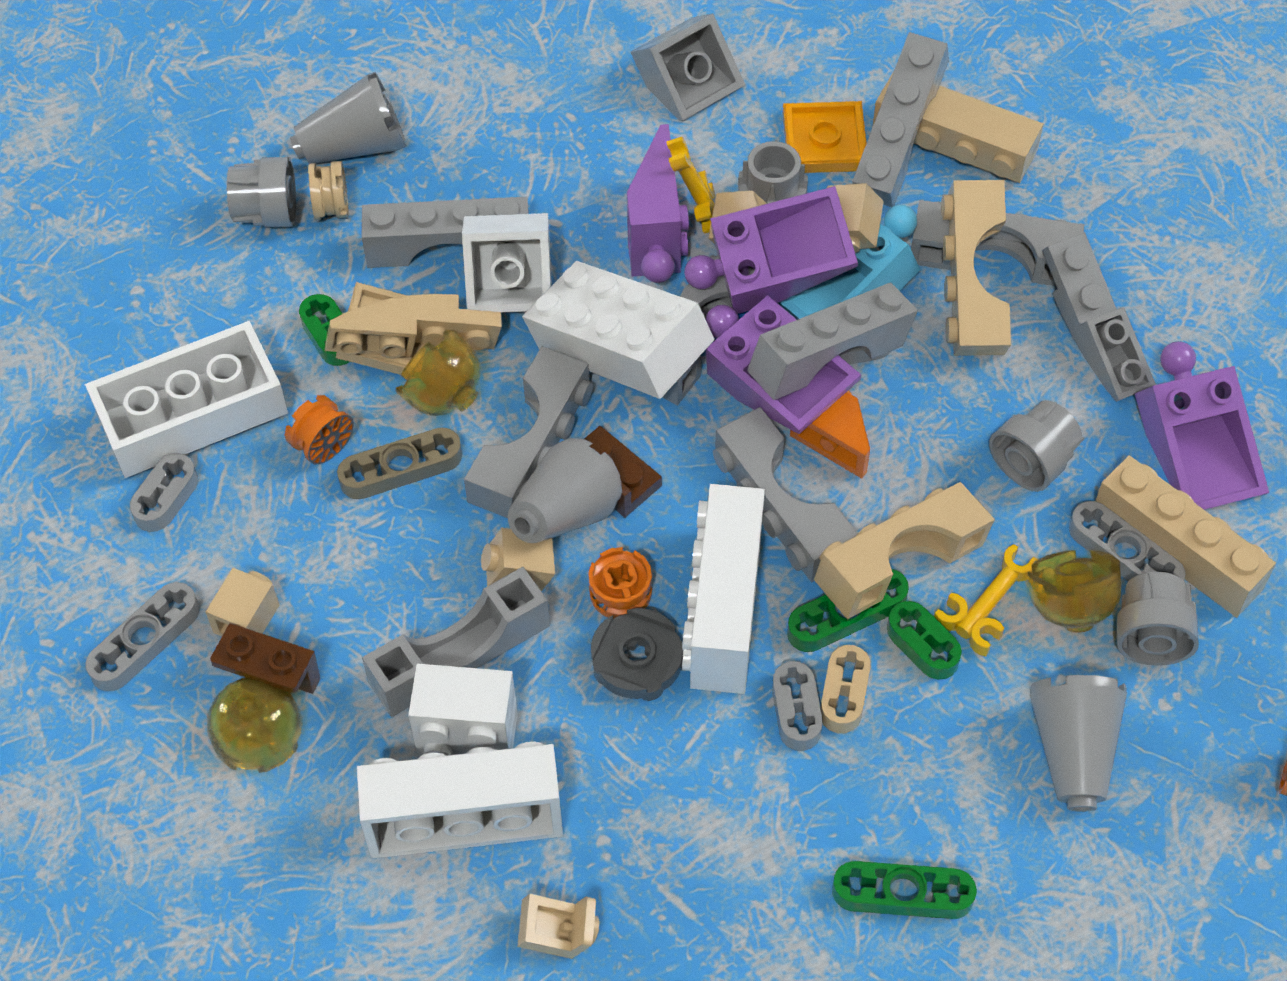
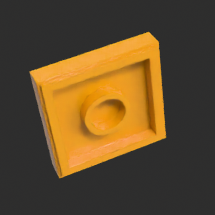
(826, 134)

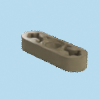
(391, 479)

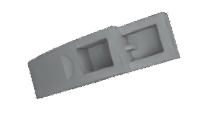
(1094, 321)

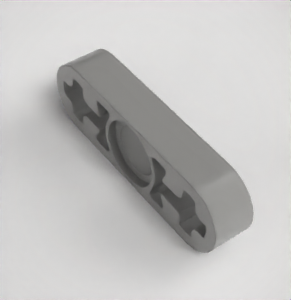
(1122, 533)
(158, 604)

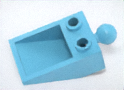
(875, 268)

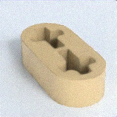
(853, 690)

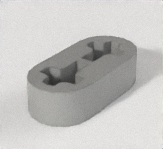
(167, 494)
(807, 704)

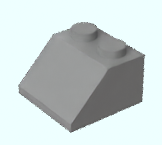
(689, 66)

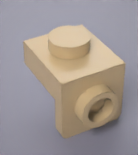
(557, 925)

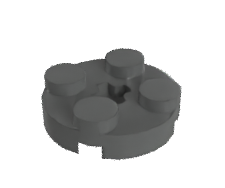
(640, 678)

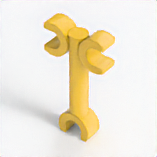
(695, 181)
(974, 622)

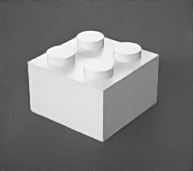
(506, 261)
(462, 709)

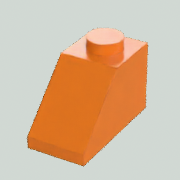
(840, 435)

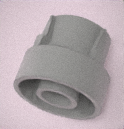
(773, 172)
(262, 192)
(1036, 445)
(1157, 620)

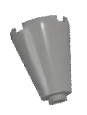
(350, 125)
(565, 492)
(1079, 735)

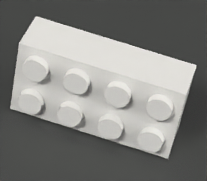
(620, 328)
(187, 398)
(723, 589)
(459, 800)

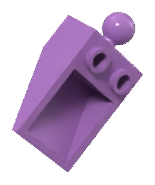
(656, 216)
(785, 241)
(733, 350)
(1210, 441)

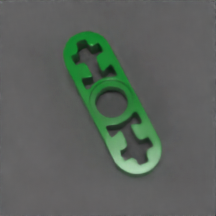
(825, 635)
(919, 875)

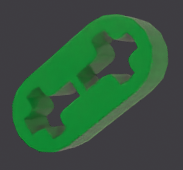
(315, 329)
(919, 643)

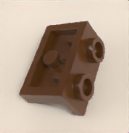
(636, 477)
(266, 660)

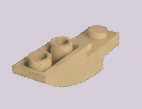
(397, 323)

